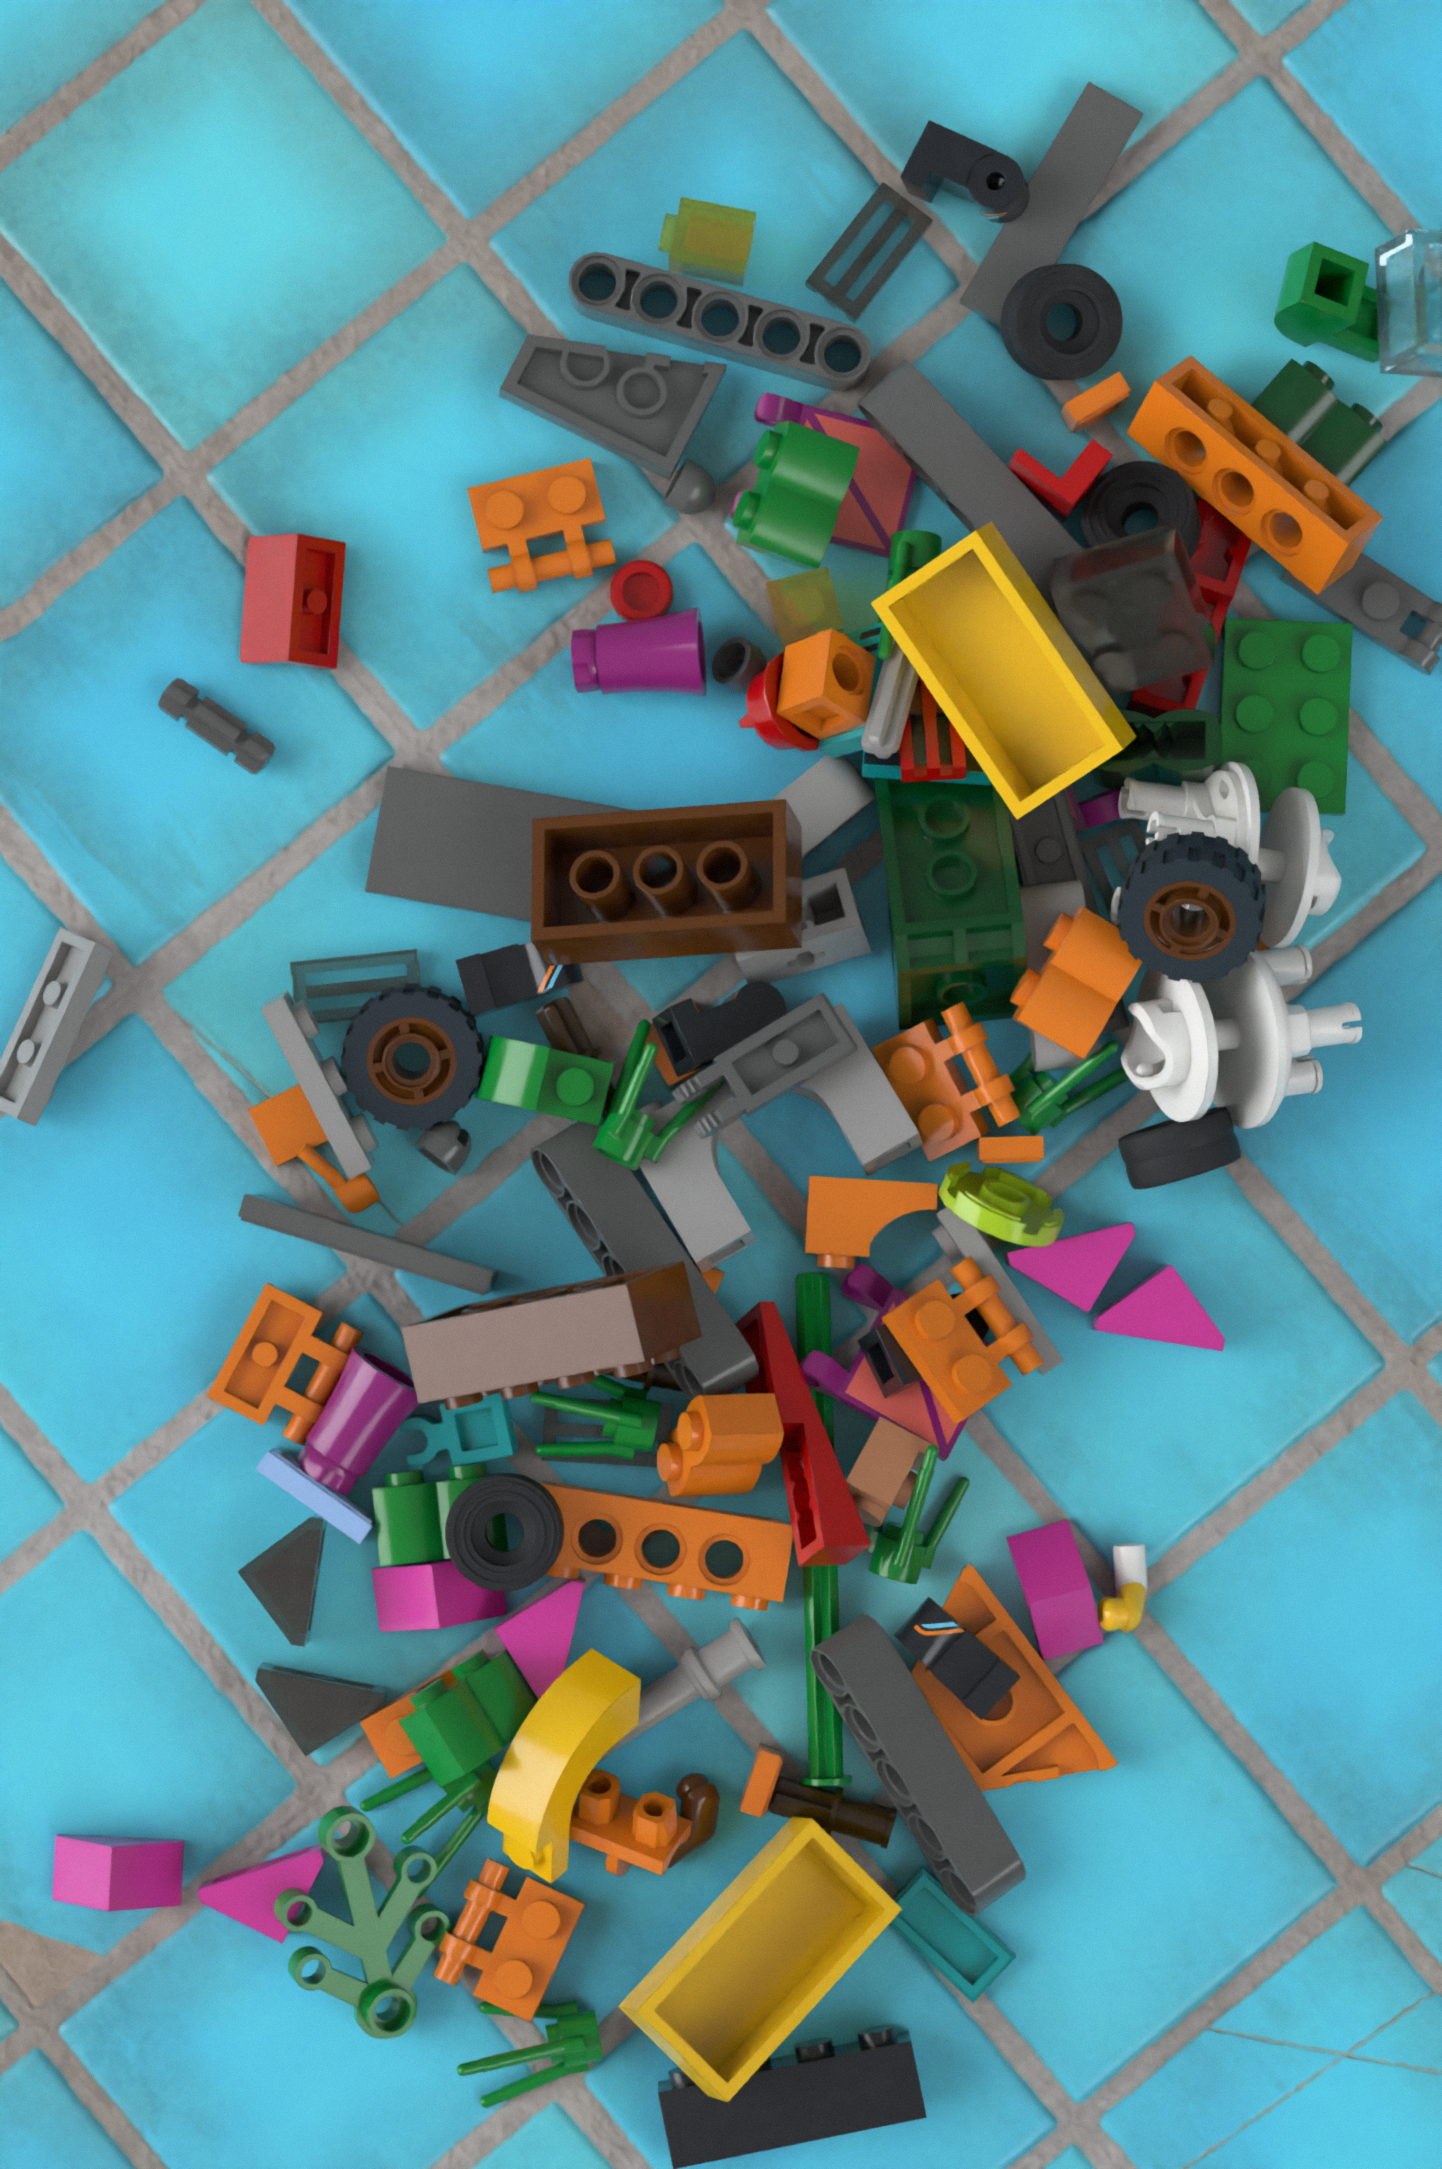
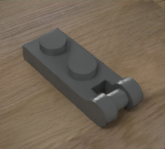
(1378, 607)

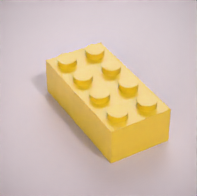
(1004, 670)
(760, 1958)

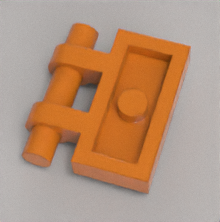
(536, 508)
(932, 1087)
(950, 1352)
(267, 1355)
(528, 1946)

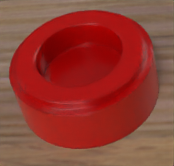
(641, 591)

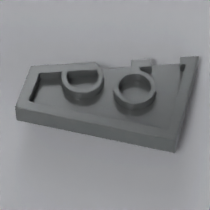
(615, 399)

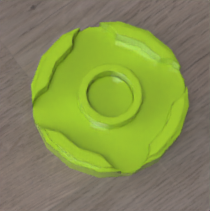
(1001, 1205)

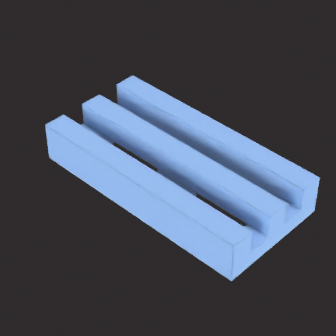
(321, 1499)

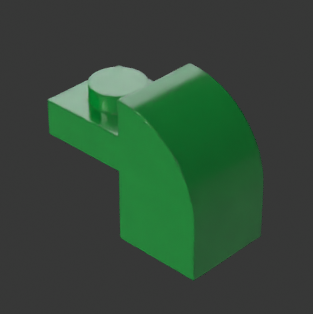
(1328, 302)
(545, 1080)

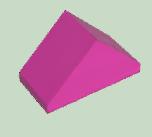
(1075, 1265)
(1160, 1311)
(1055, 1589)
(430, 1597)
(542, 1634)
(118, 1872)
(252, 1891)

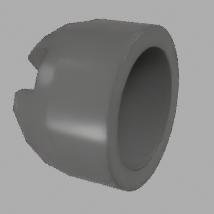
(690, 489)
(729, 658)
(445, 1145)

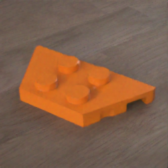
(1034, 1727)

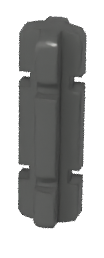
(216, 726)

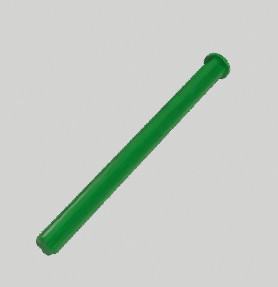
(820, 1582)

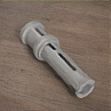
(700, 1674)

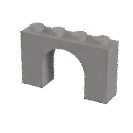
(688, 1169)

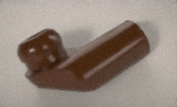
(699, 1805)

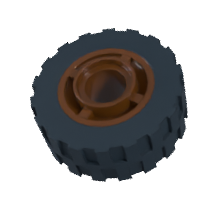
(1199, 873)
(405, 1095)

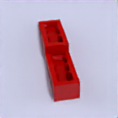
(1217, 570)
(818, 1498)

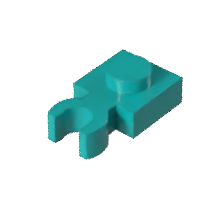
(469, 1432)

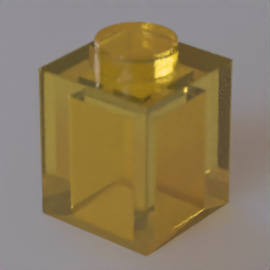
(709, 241)
(802, 606)

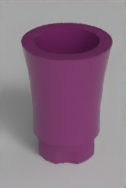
(642, 656)
(357, 1420)

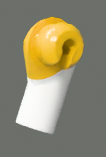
(1130, 1579)

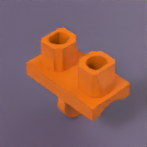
(627, 1828)

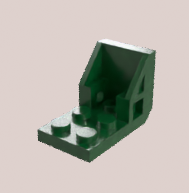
(950, 899)

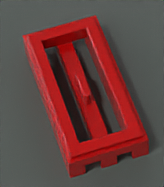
(933, 769)

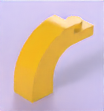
(553, 1755)

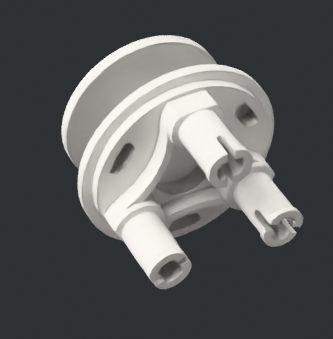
(1289, 854)
(1232, 1039)

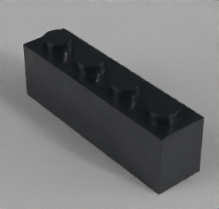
(796, 2098)

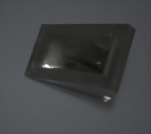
(288, 1578)
(316, 1704)

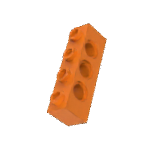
(1254, 474)
(763, 1541)

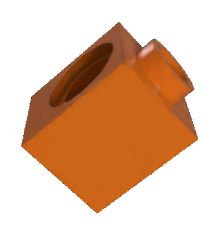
(826, 684)

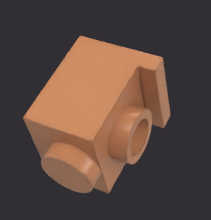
(884, 1471)

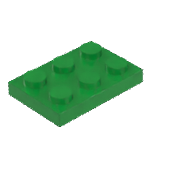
(1288, 706)

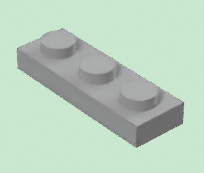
(50, 1024)
(321, 1083)
(961, 1240)

